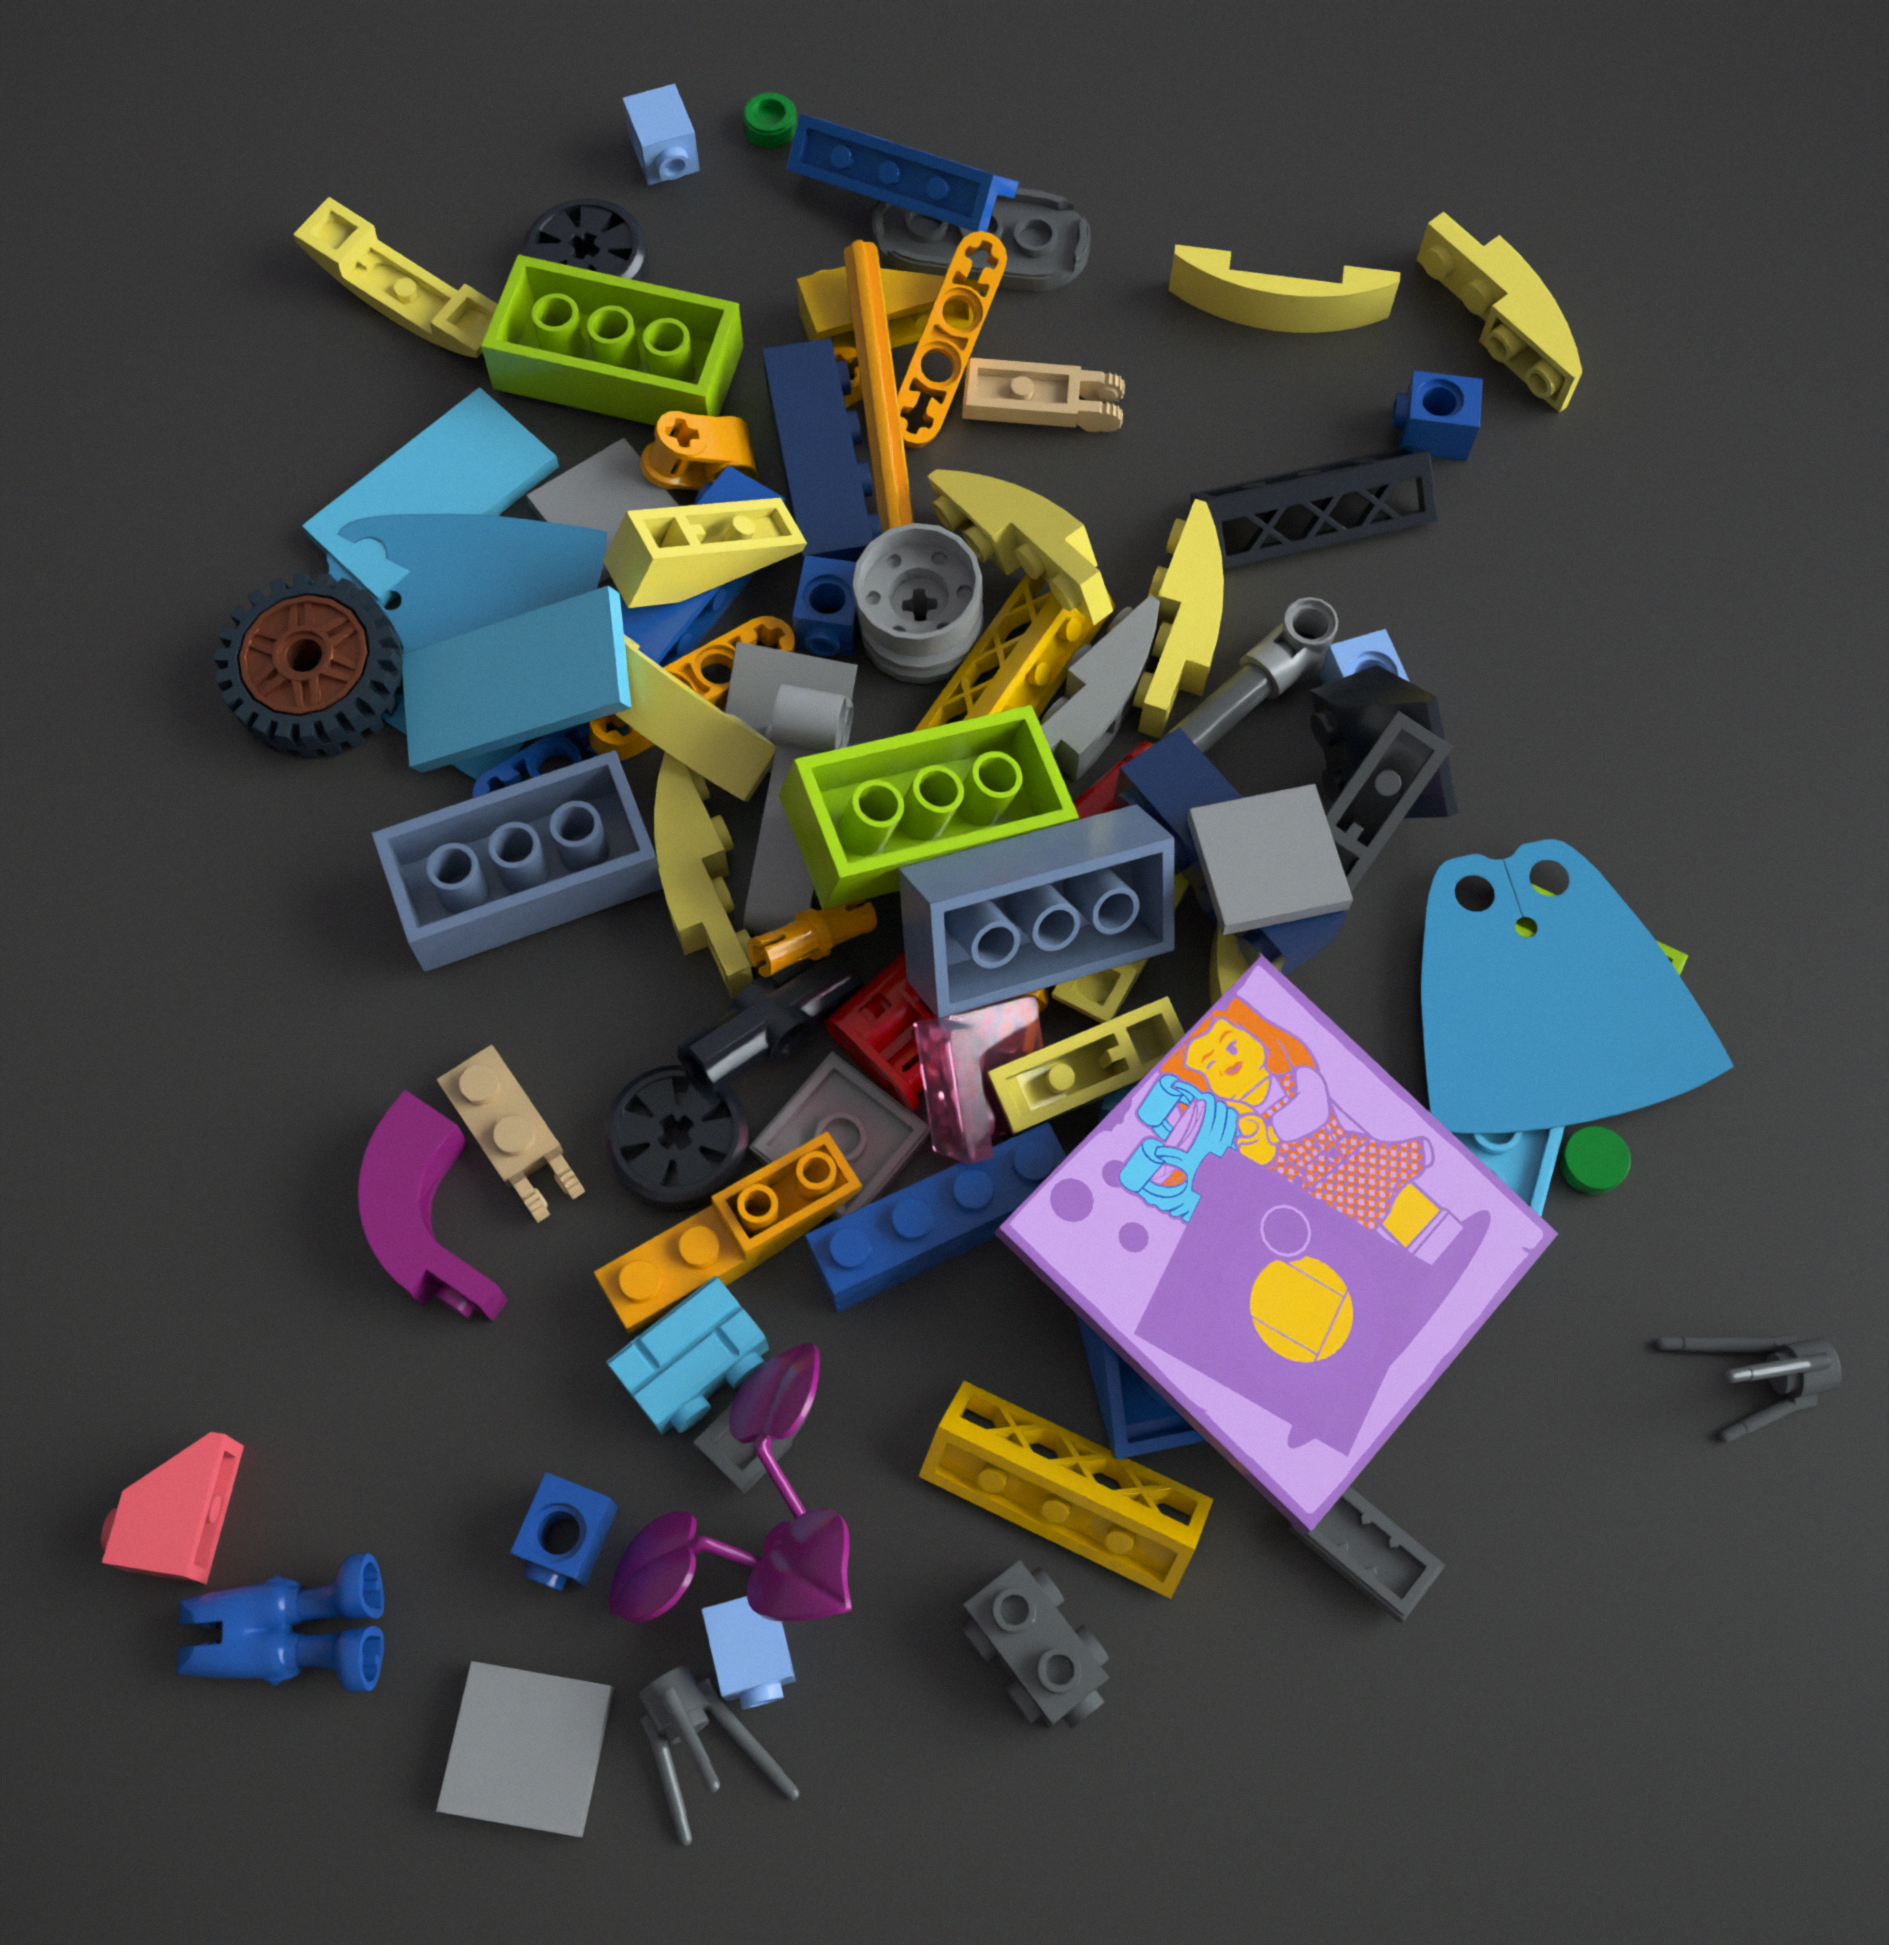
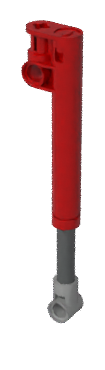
(879, 1020)

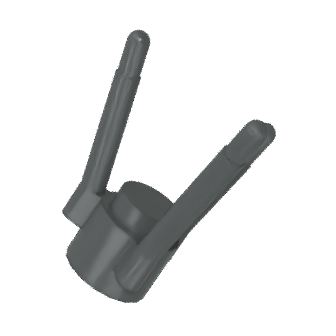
(1792, 1368)
(676, 1709)

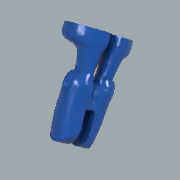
(260, 1624)

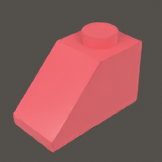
(175, 1513)

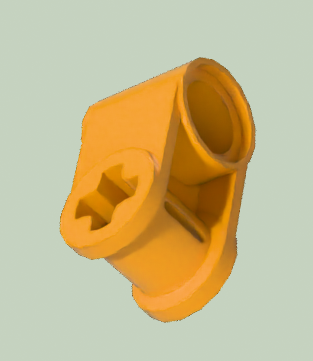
(700, 448)

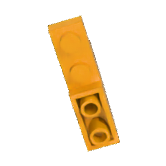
(732, 1235)

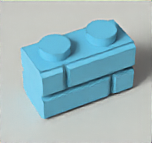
(690, 1357)

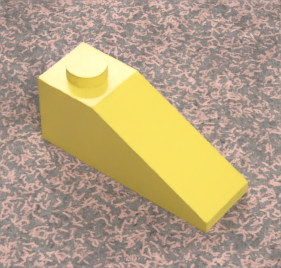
(694, 548)
(1085, 1066)

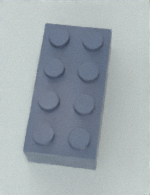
(518, 861)
(1037, 909)

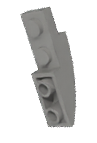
(1100, 690)

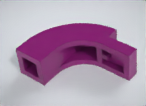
(395, 1199)

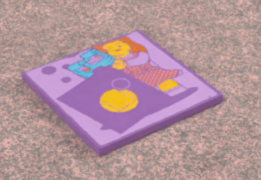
(1279, 1241)

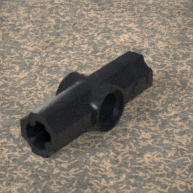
(768, 1020)

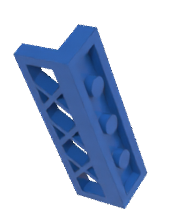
(896, 173)

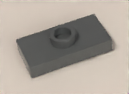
(1373, 1554)

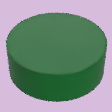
(769, 120)
(1595, 1160)

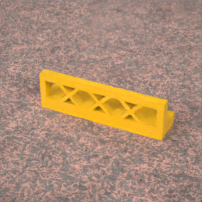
(1029, 664)
(1060, 1495)

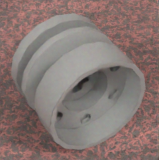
(911, 575)

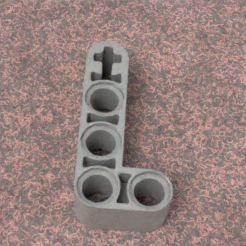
(802, 725)

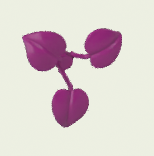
(802, 1559)

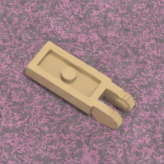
(1042, 394)
(507, 1127)

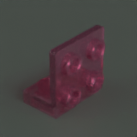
(954, 1065)

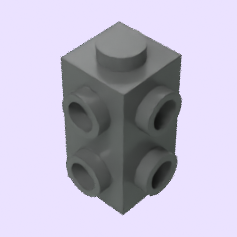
(1049, 1662)

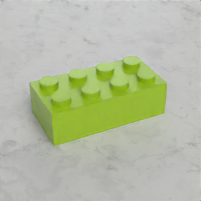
(611, 343)
(919, 799)

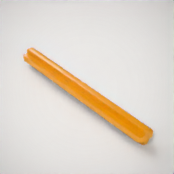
(878, 385)

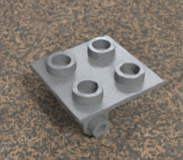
(762, 670)

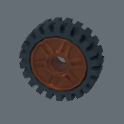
(287, 631)

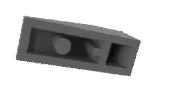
(1382, 792)

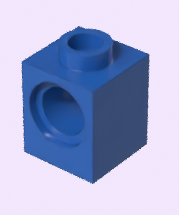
(1439, 414)
(821, 586)
(555, 1502)

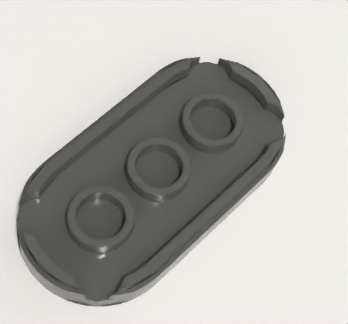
(1039, 229)

